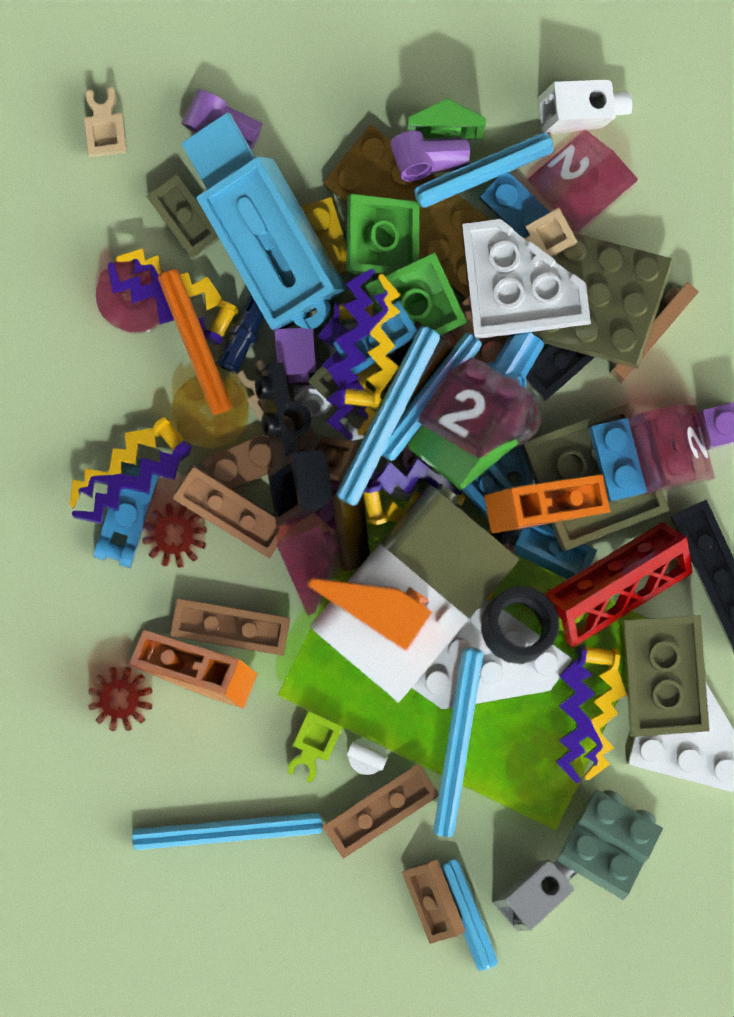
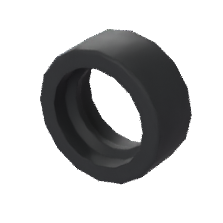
(543, 609)

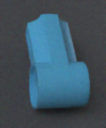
(517, 356)

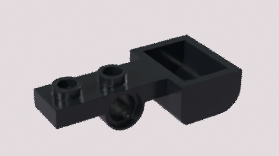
(297, 479)

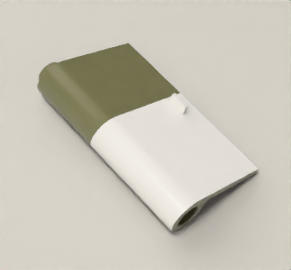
(440, 557)

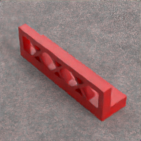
(620, 574)

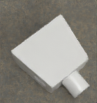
(581, 106)

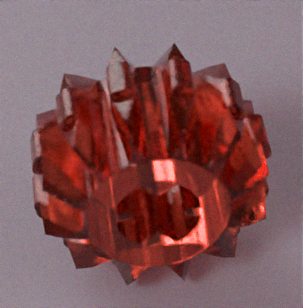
(161, 535)
(107, 698)

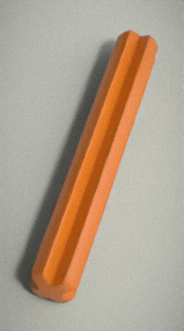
(194, 341)

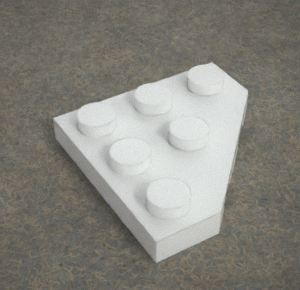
(518, 284)
(497, 677)
(691, 756)

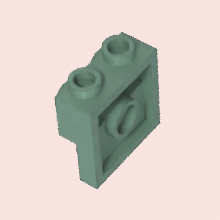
(610, 842)

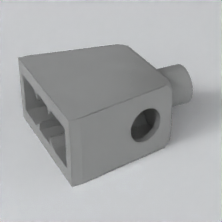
(526, 903)

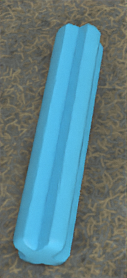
(476, 933)

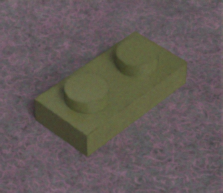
(183, 216)

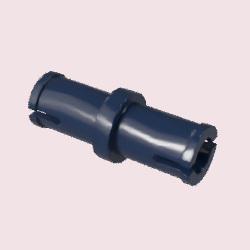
(241, 337)

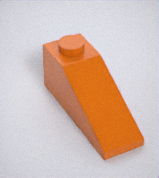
(546, 503)
(382, 608)
(194, 668)

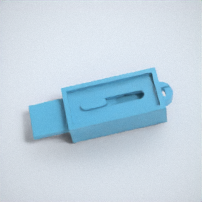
(263, 228)

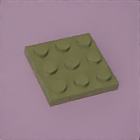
(622, 299)
(570, 455)

